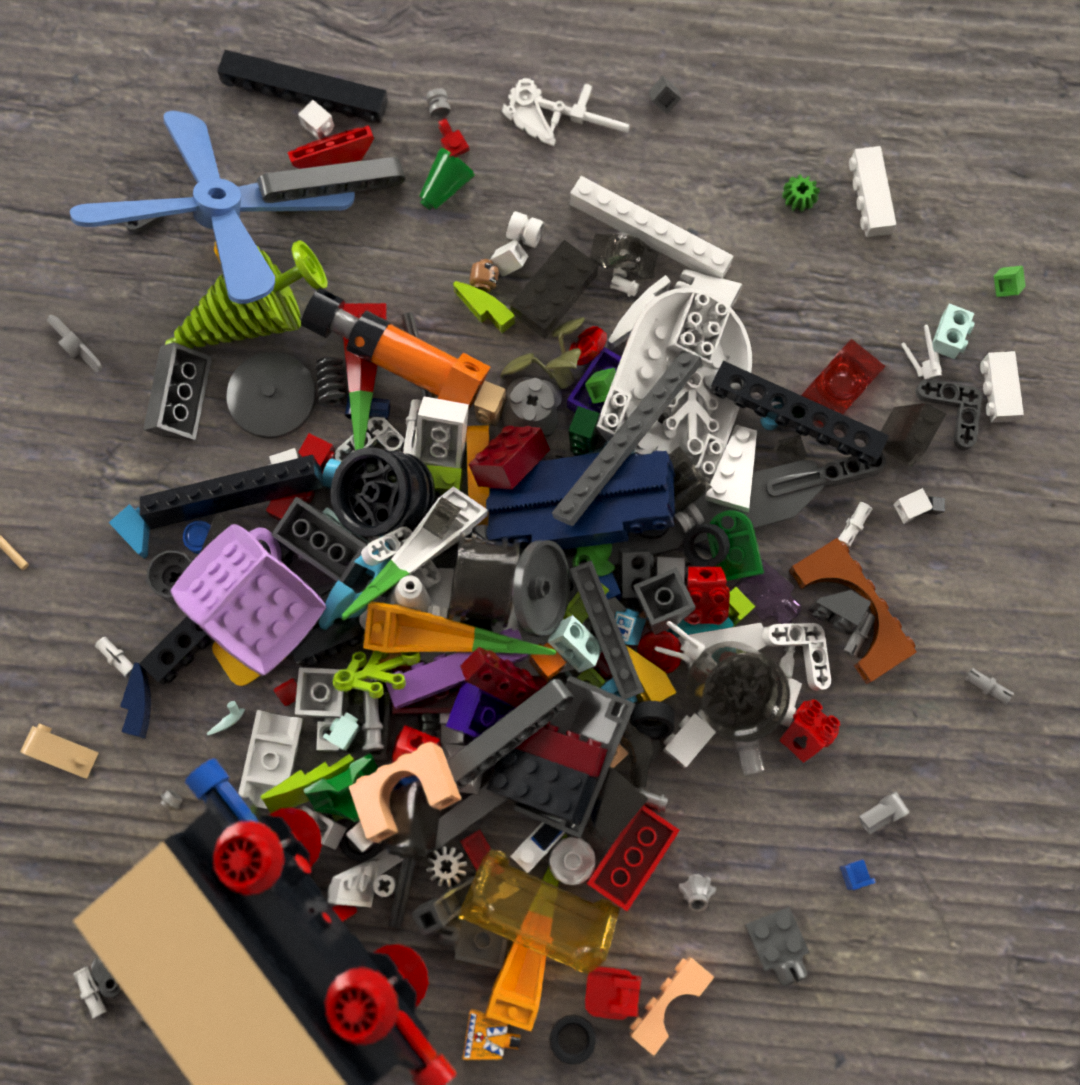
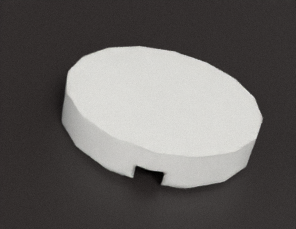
(572, 861)

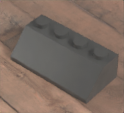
(177, 392)

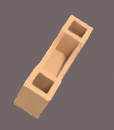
(650, 1029)

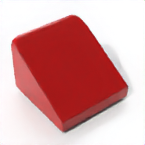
(287, 691)

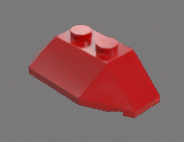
(334, 149)

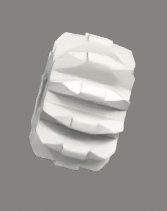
(438, 866)

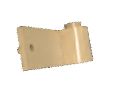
(58, 751)

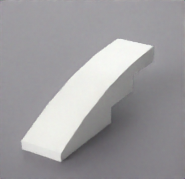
(627, 322)

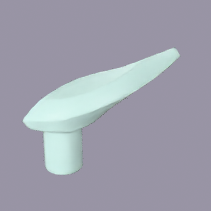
(228, 721)

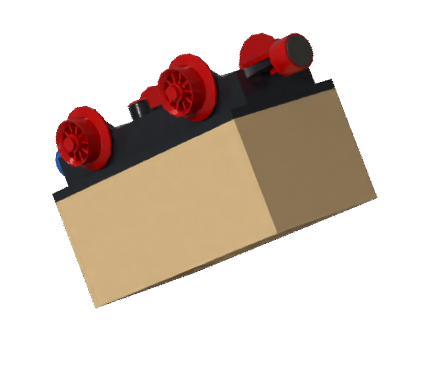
(250, 963)

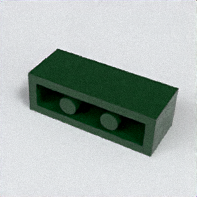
(583, 431)

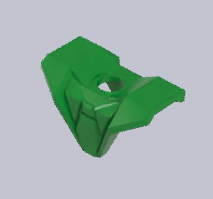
(334, 794)

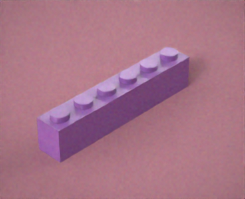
(440, 675)

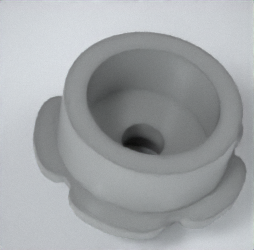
(171, 800)

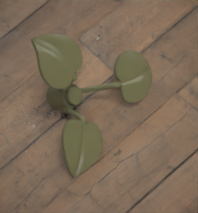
(560, 365)

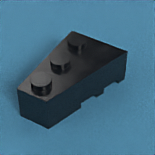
(328, 642)

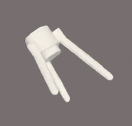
(931, 368)
(691, 647)

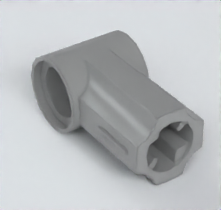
(888, 810)

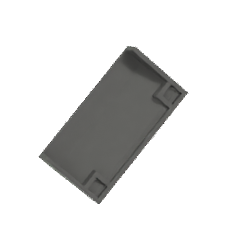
(594, 716)

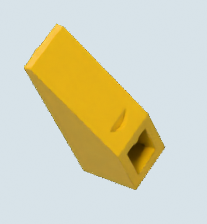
(653, 679)

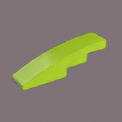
(291, 792)

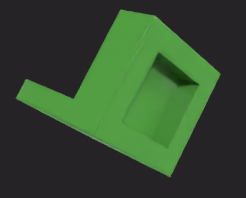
(1009, 281)
(599, 385)

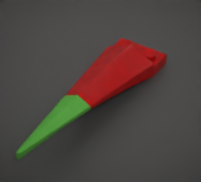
(361, 375)

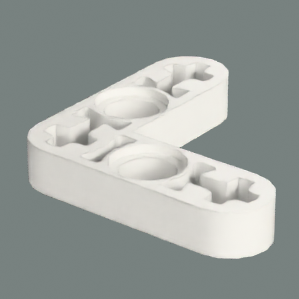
(379, 436)
(384, 554)
(809, 645)

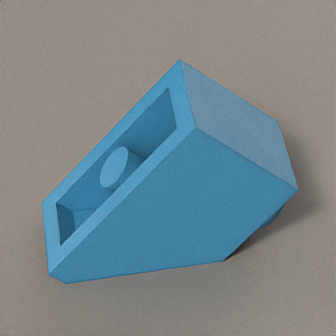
(133, 529)

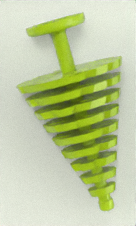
(223, 320)

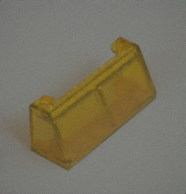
(539, 914)

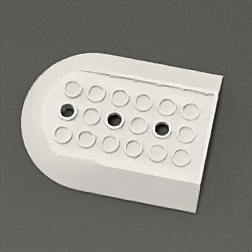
(665, 327)

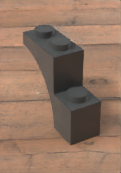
(441, 909)

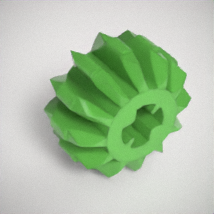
(792, 193)

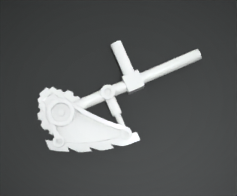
(527, 114)

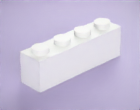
(873, 191)

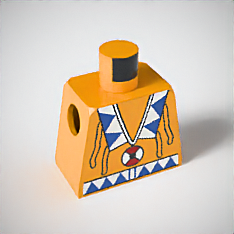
(487, 1038)

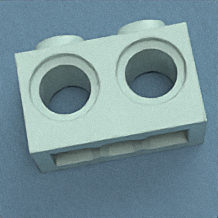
(950, 330)
(575, 644)

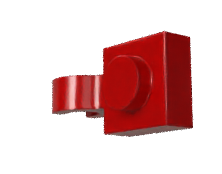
(452, 141)

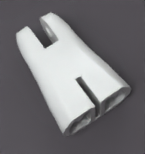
(724, 289)

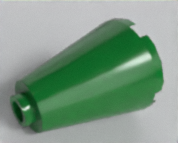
(444, 179)

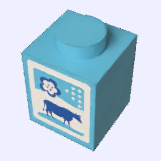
(630, 625)

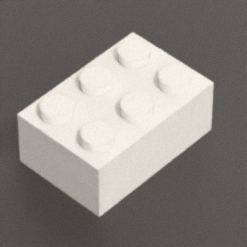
(441, 432)

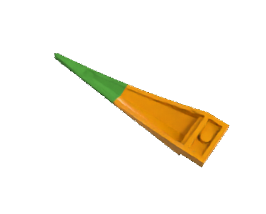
(409, 630)

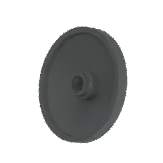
(271, 395)
(541, 587)

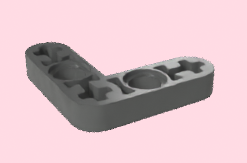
(963, 405)

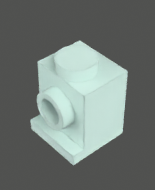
(343, 731)

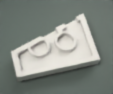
(355, 885)

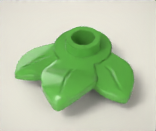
(599, 555)

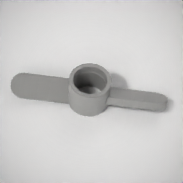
(73, 344)

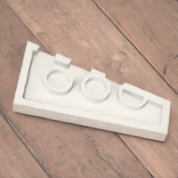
(735, 471)

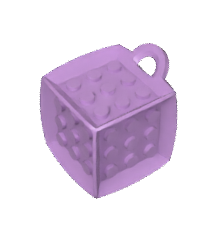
(248, 598)

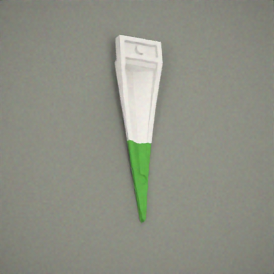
(421, 548)

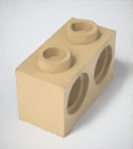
(490, 404)

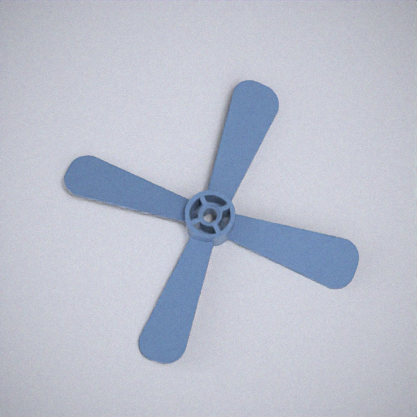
(215, 206)

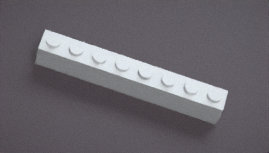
(650, 229)

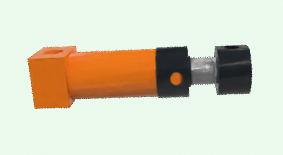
(397, 350)

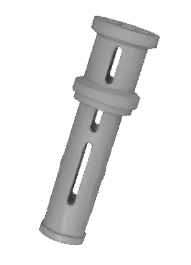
(372, 726)

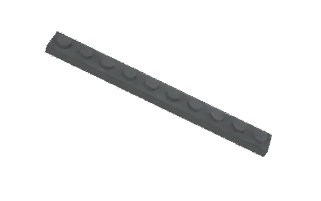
(626, 438)

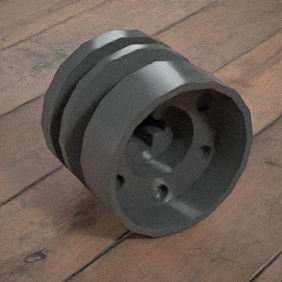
(164, 570)

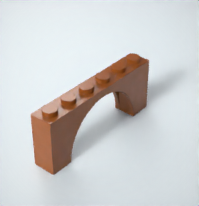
(889, 642)

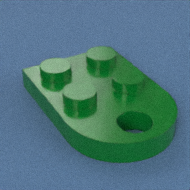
(743, 553)

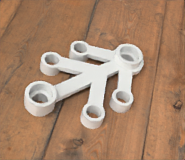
(692, 410)

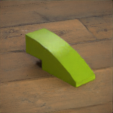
(484, 306)

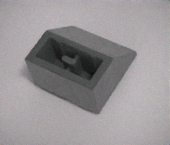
(841, 609)

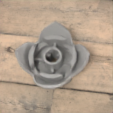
(543, 415)

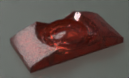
(844, 378)

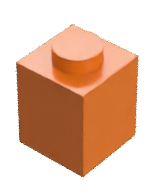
(547, 665)

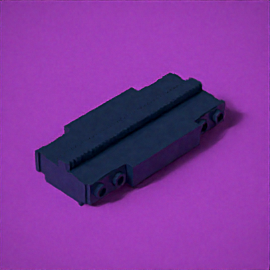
(632, 501)

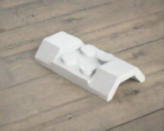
(269, 754)

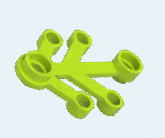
(348, 678)

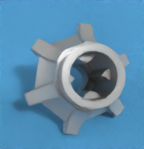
(697, 891)

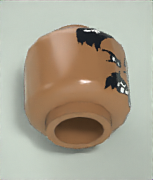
(484, 275)

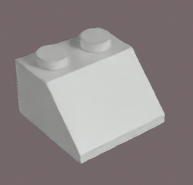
(317, 694)

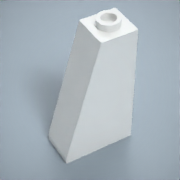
(746, 634)

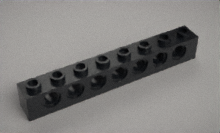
(811, 411)
(155, 662)

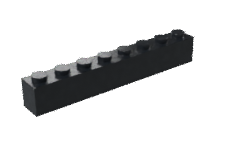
(302, 86)
(231, 492)

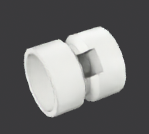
(524, 229)

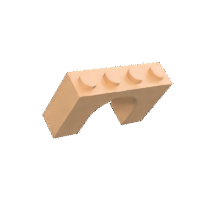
(373, 792)

